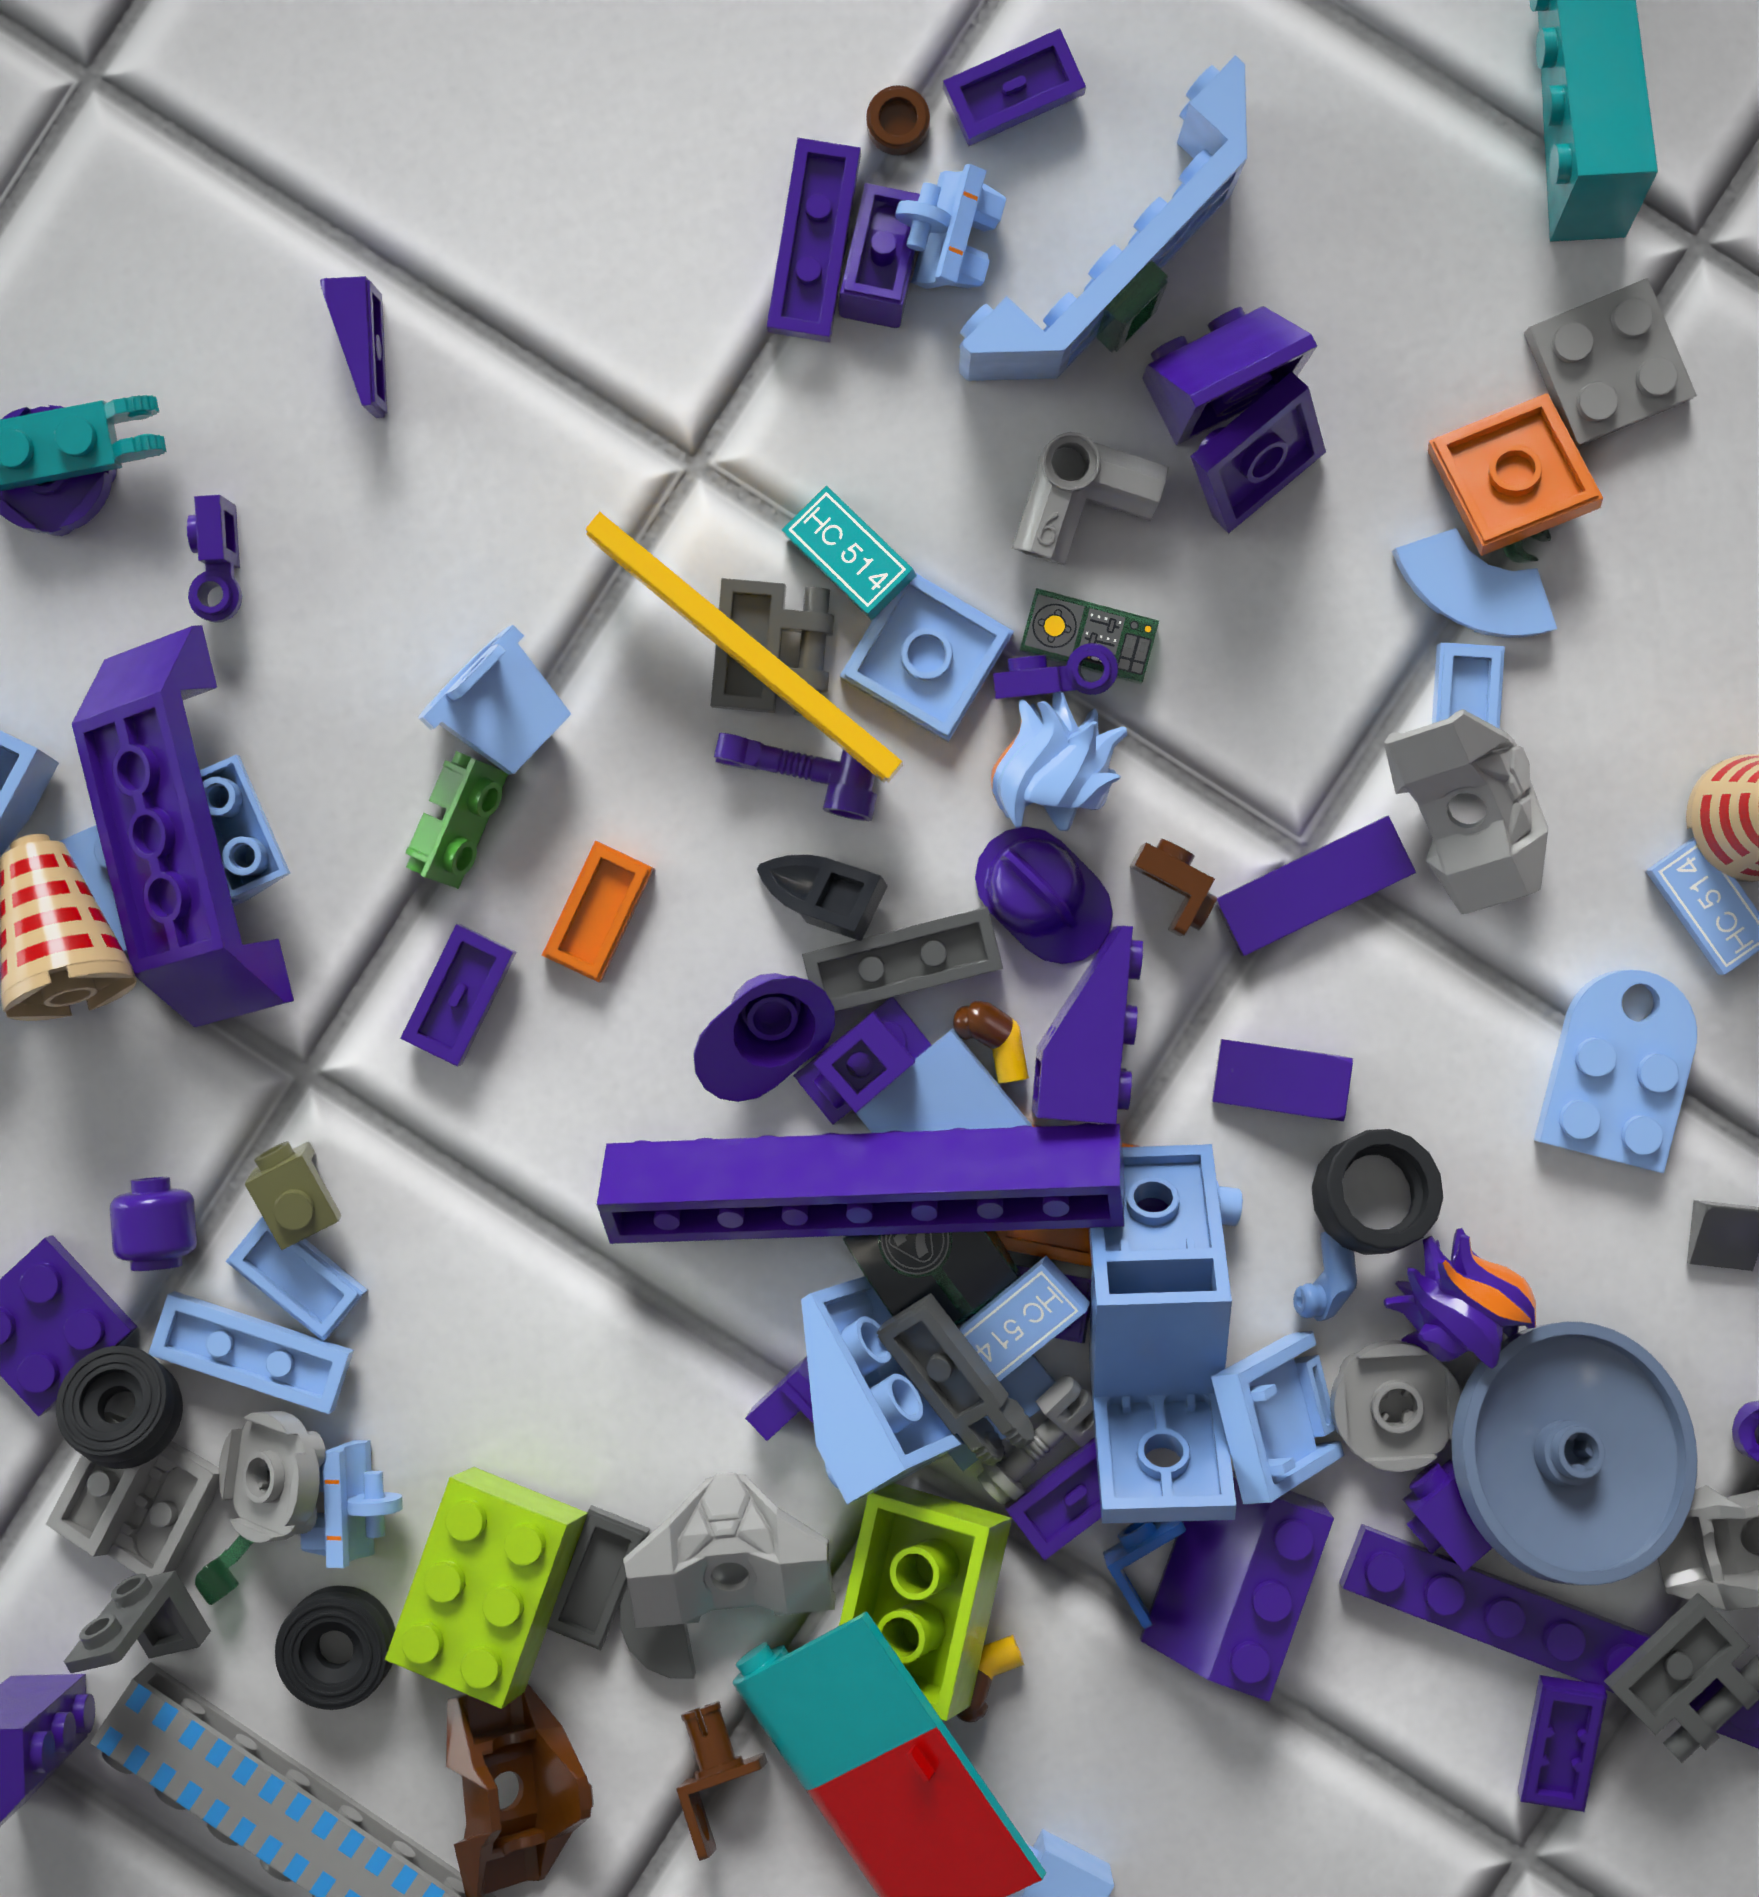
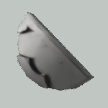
(659, 1647)

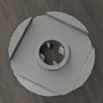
(1368, 1378)
(288, 1500)

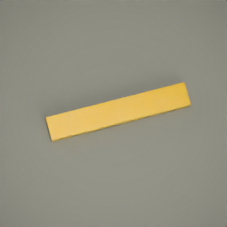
(743, 648)

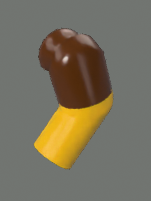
(997, 1032)
(995, 1659)

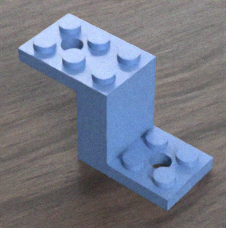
(1158, 1340)

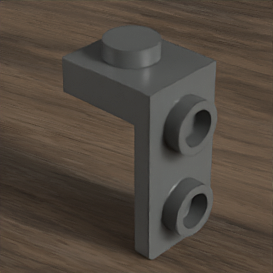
(143, 1609)

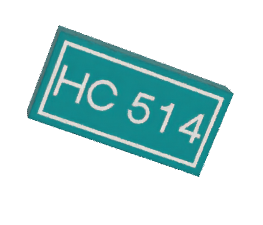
(849, 552)

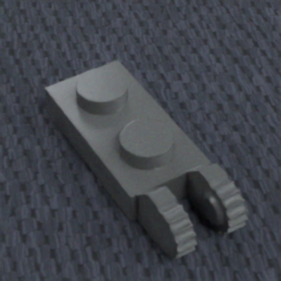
(955, 1379)

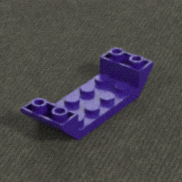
(163, 837)

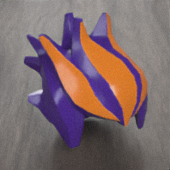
(1463, 1303)

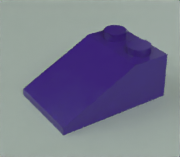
(1223, 370)

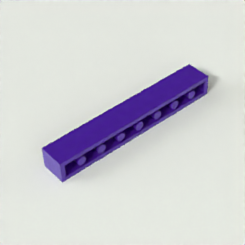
(863, 1184)

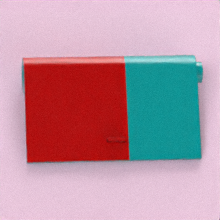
(884, 1767)

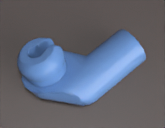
(1332, 1286)

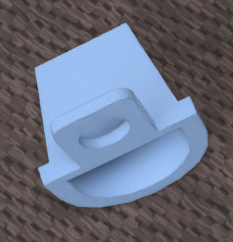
(499, 704)

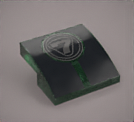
(955, 1267)

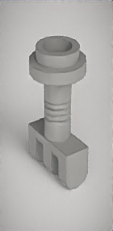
(1068, 1413)

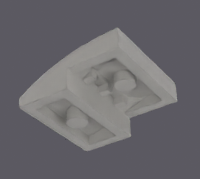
(139, 1512)

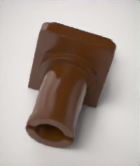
(716, 1766)

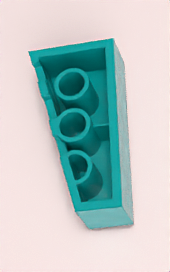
(1594, 117)

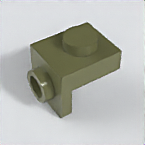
(291, 1193)

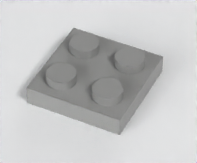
(1610, 363)

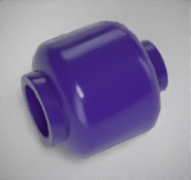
(153, 1225)

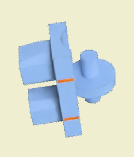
(943, 224)
(352, 1506)

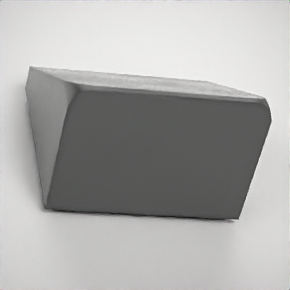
(1724, 1235)

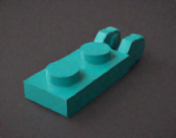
(74, 441)

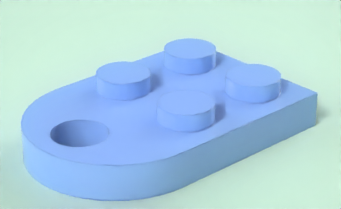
(1618, 1078)

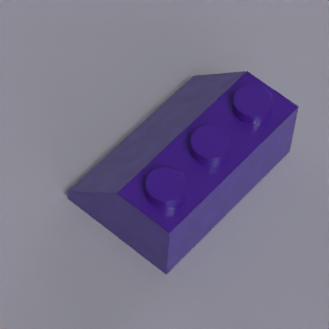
(1239, 1591)
(39, 1729)

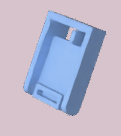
(1271, 1416)

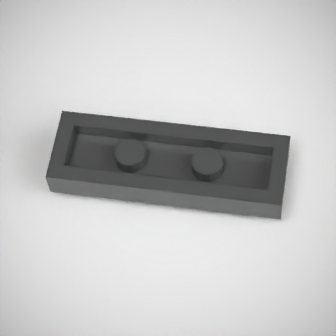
(905, 959)

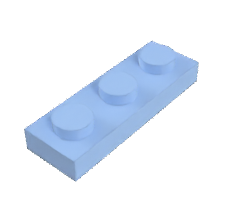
(251, 1352)

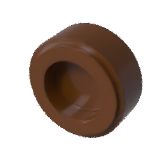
(898, 120)

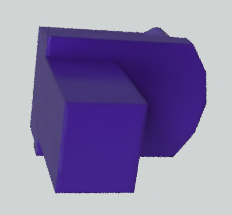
(783, 1402)

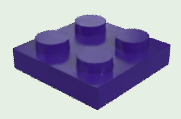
(1259, 451)
(51, 1321)

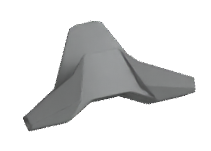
(1506, 849)
(728, 1552)
(1710, 1554)

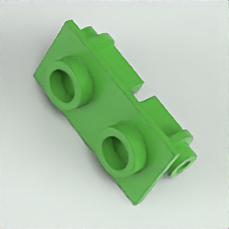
(448, 847)

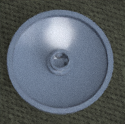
(1575, 1454)

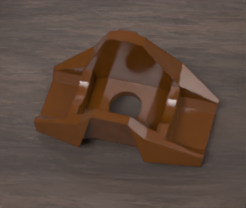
(552, 1796)

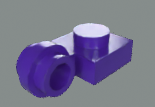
(215, 539)
(1033, 677)

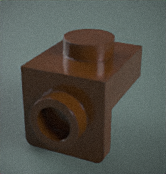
(1171, 867)

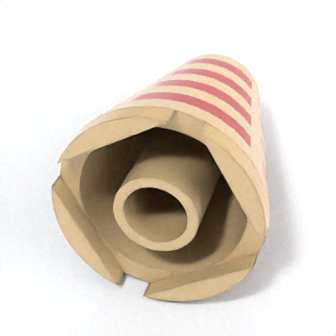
(1726, 816)
(54, 936)

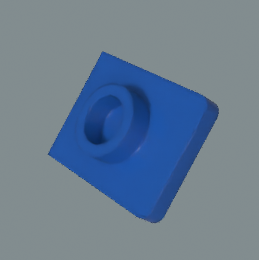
(1135, 1543)

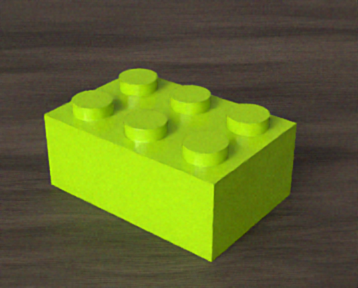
(929, 1585)
(486, 1586)

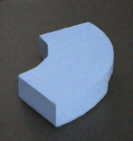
(1471, 591)

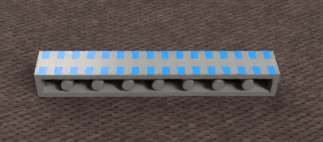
(262, 1797)

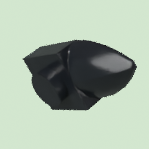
(825, 892)

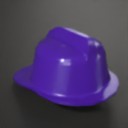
(1044, 895)
(763, 1036)

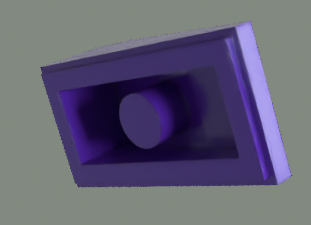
(878, 260)
(358, 321)
(1282, 1080)

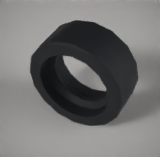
(1419, 1172)

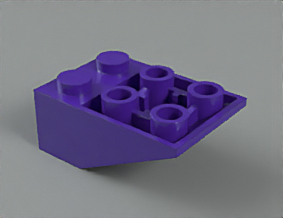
(1082, 1050)

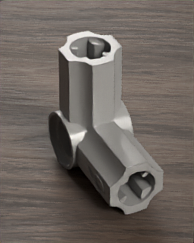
(1108, 480)

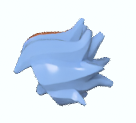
(1055, 764)

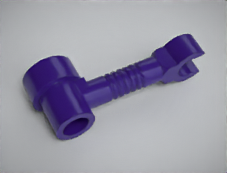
(848, 781)

